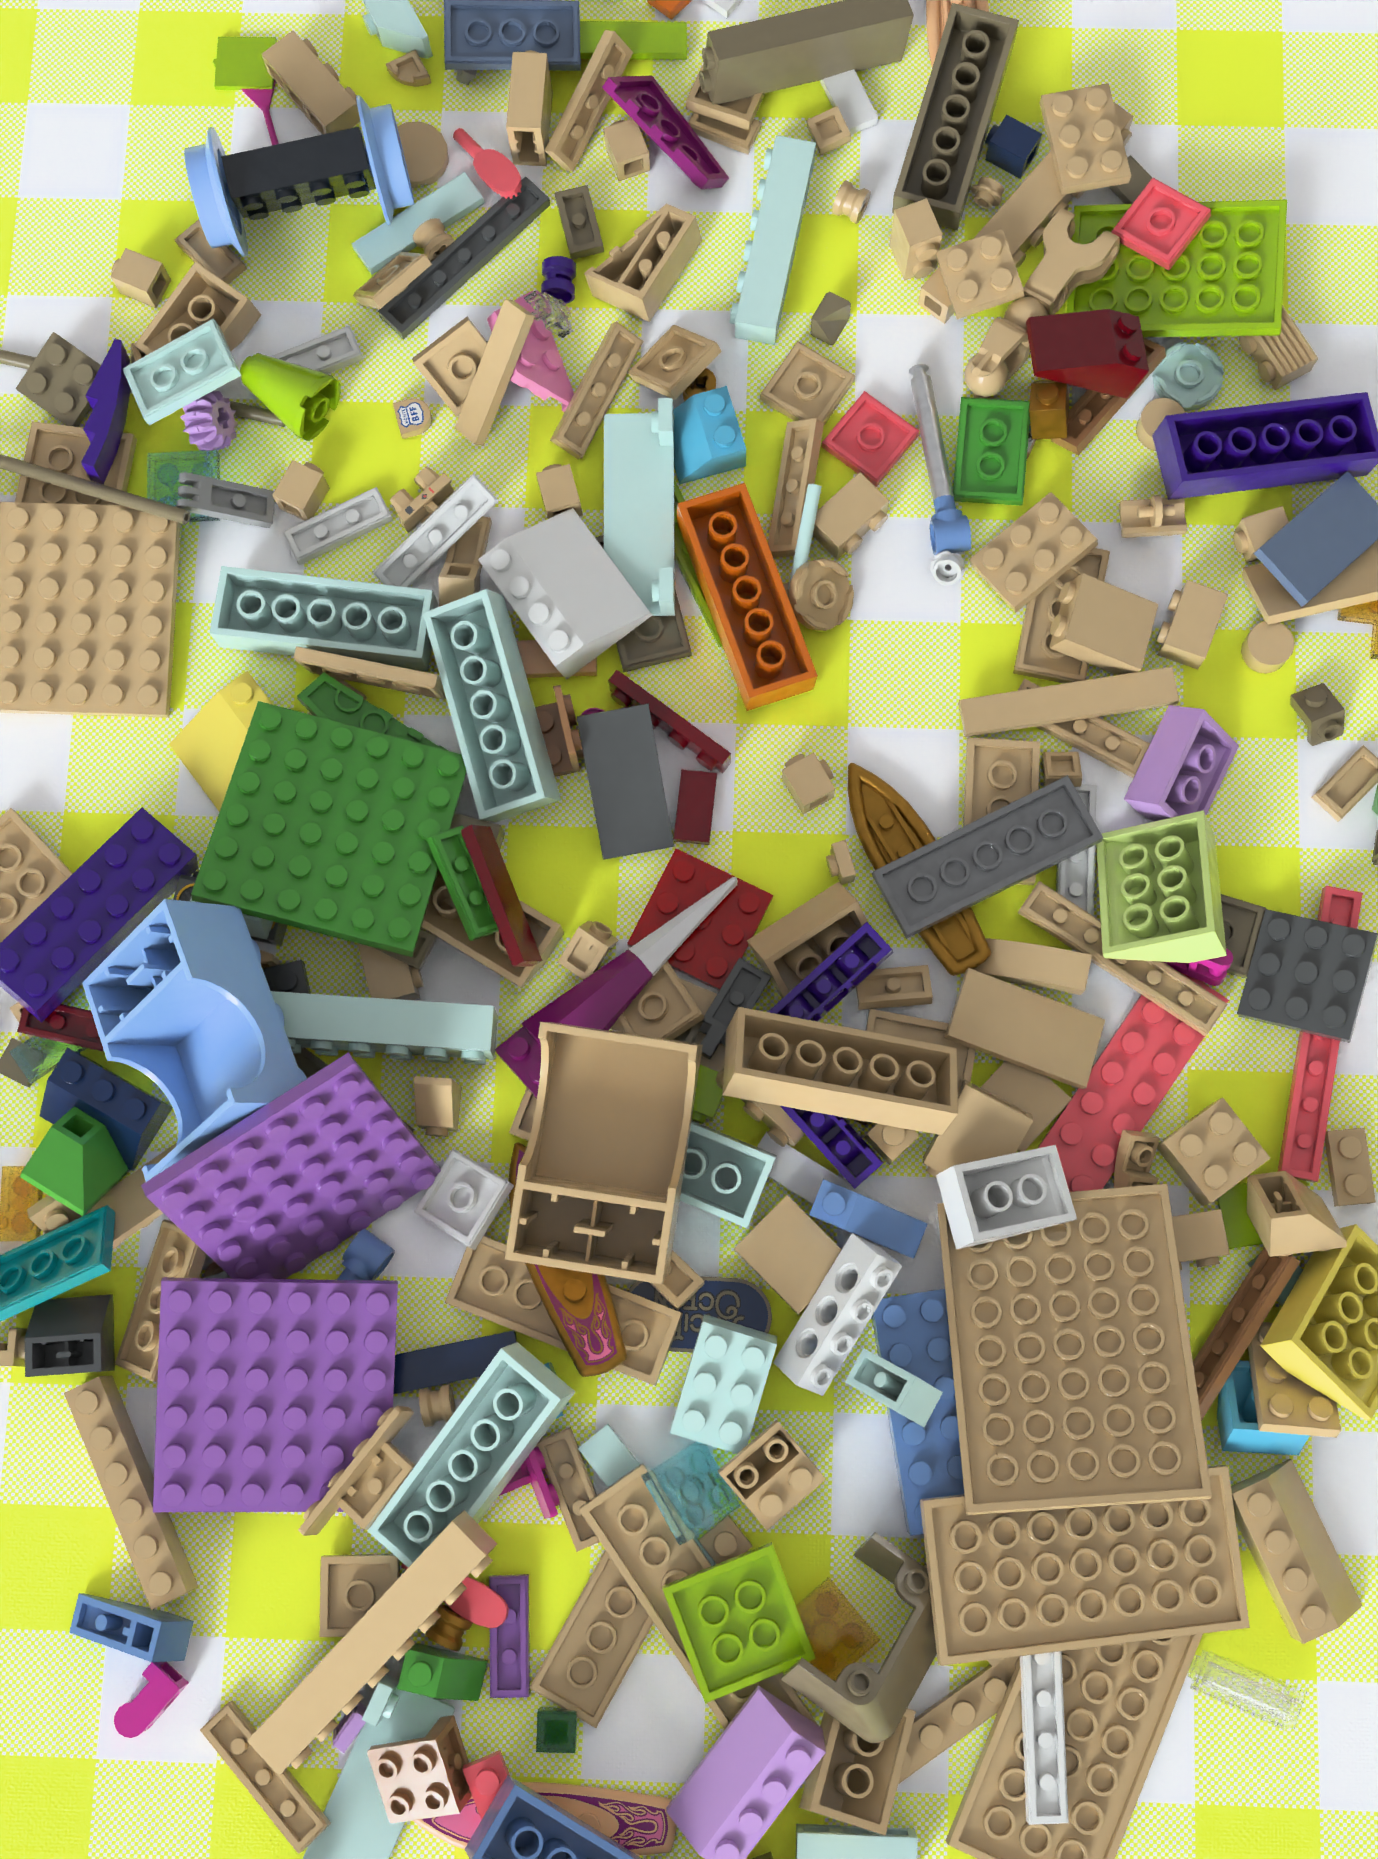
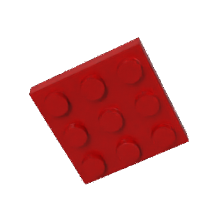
(723, 935)

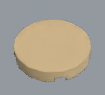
(424, 152)
(821, 594)

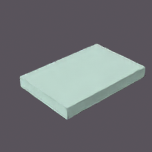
(181, 372)

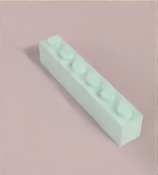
(774, 240)

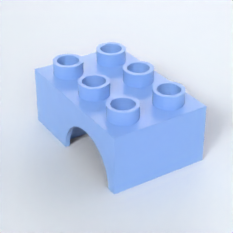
(194, 1017)

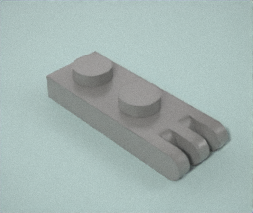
(226, 500)

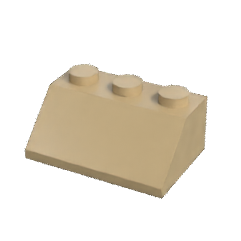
(806, 937)
(857, 1777)

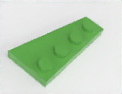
(337, 702)

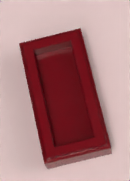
(695, 807)

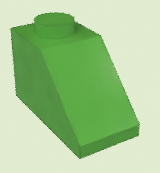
(442, 1673)

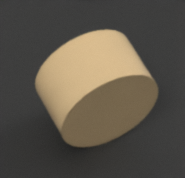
(1151, 418)
(1267, 647)

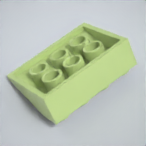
(1161, 891)

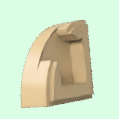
(409, 70)

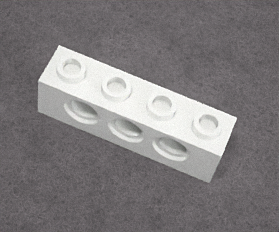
(837, 1314)

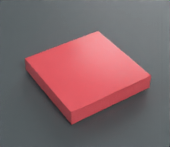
(1161, 223)
(870, 438)

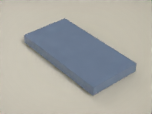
(489, 31)
(1322, 539)

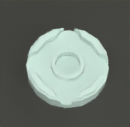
(1189, 375)

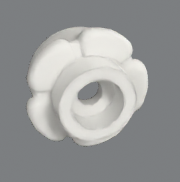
(947, 576)

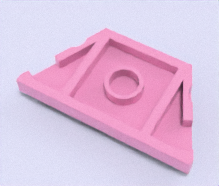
(539, 363)

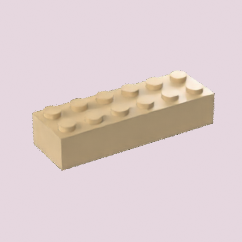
(840, 1071)

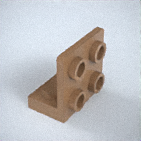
(561, 742)
(422, 1774)

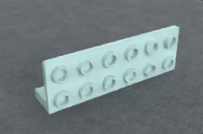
(642, 503)
(355, 1807)

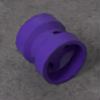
(558, 276)

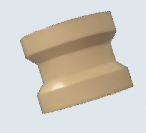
(851, 202)
(432, 238)
(436, 1405)

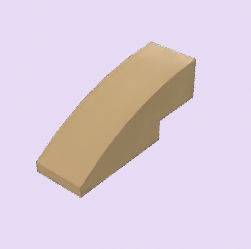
(1037, 966)

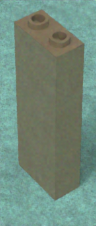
(803, 47)

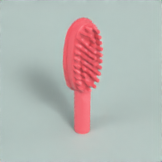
(491, 166)
(479, 1604)

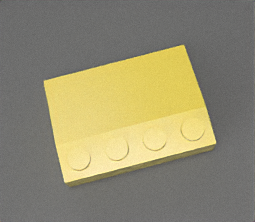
(216, 736)
(1331, 1325)

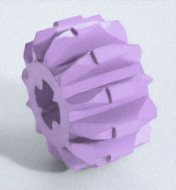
(210, 422)

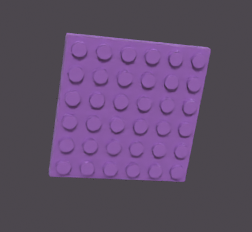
(295, 1176)
(267, 1388)

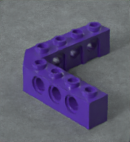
(812, 1001)

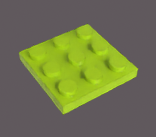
(738, 1622)

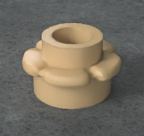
(987, 192)

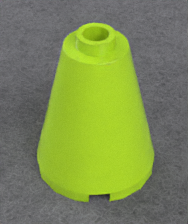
(292, 392)

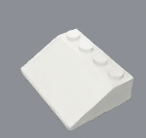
(565, 590)

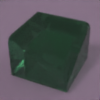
(556, 1730)

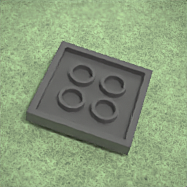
(1308, 975)

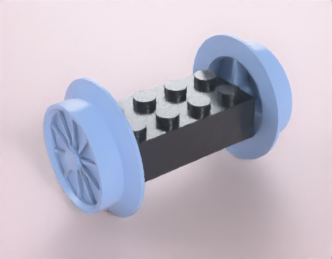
(297, 174)

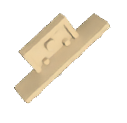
(368, 1480)

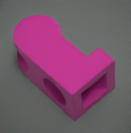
(151, 1702)

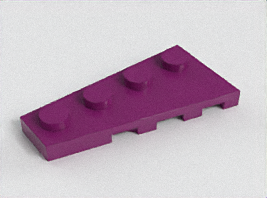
(662, 121)

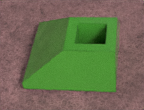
(76, 1162)

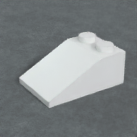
(1005, 1196)

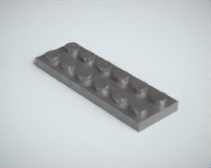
(987, 856)

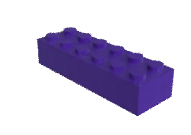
(1266, 445)
(92, 913)

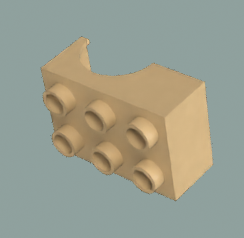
(605, 1153)

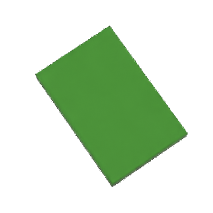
(991, 451)

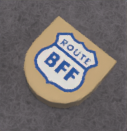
(412, 417)

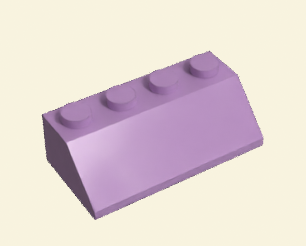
(747, 1777)

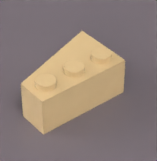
(648, 264)

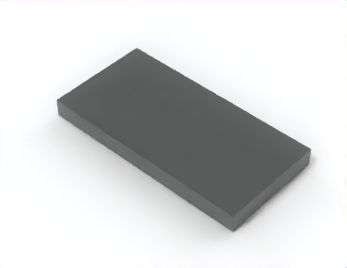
(625, 781)

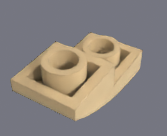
(1135, 1159)

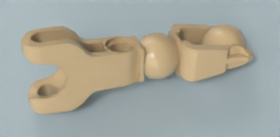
(1045, 292)

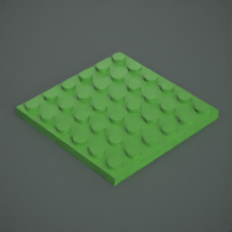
(331, 829)

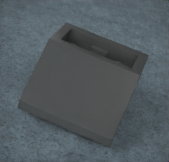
(71, 1336)

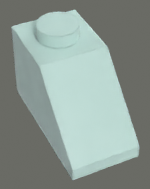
(396, 26)
(893, 1387)

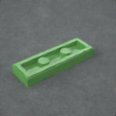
(462, 882)

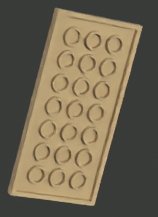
(1081, 1574)
(1114, 1723)

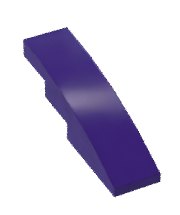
(109, 402)

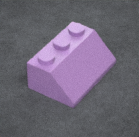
(1181, 765)

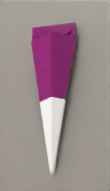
(608, 991)

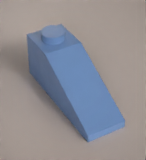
(868, 1219)
(132, 1628)

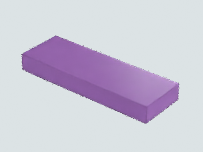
(511, 1640)

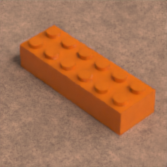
(746, 596)

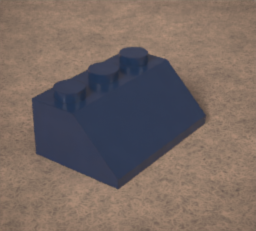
(125, 1109)

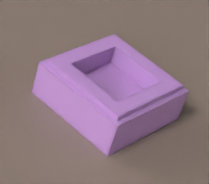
(349, 1728)

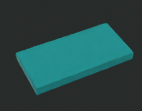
(56, 1262)

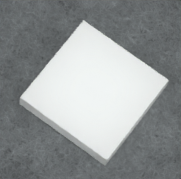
(464, 1199)

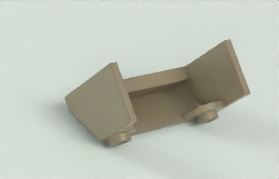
(860, 1697)

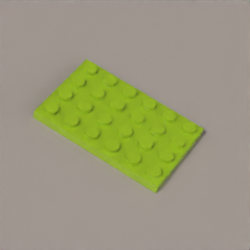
(1218, 286)

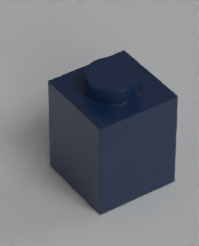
(1012, 146)

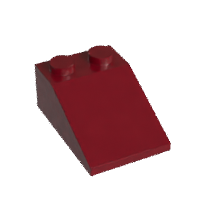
(1089, 350)

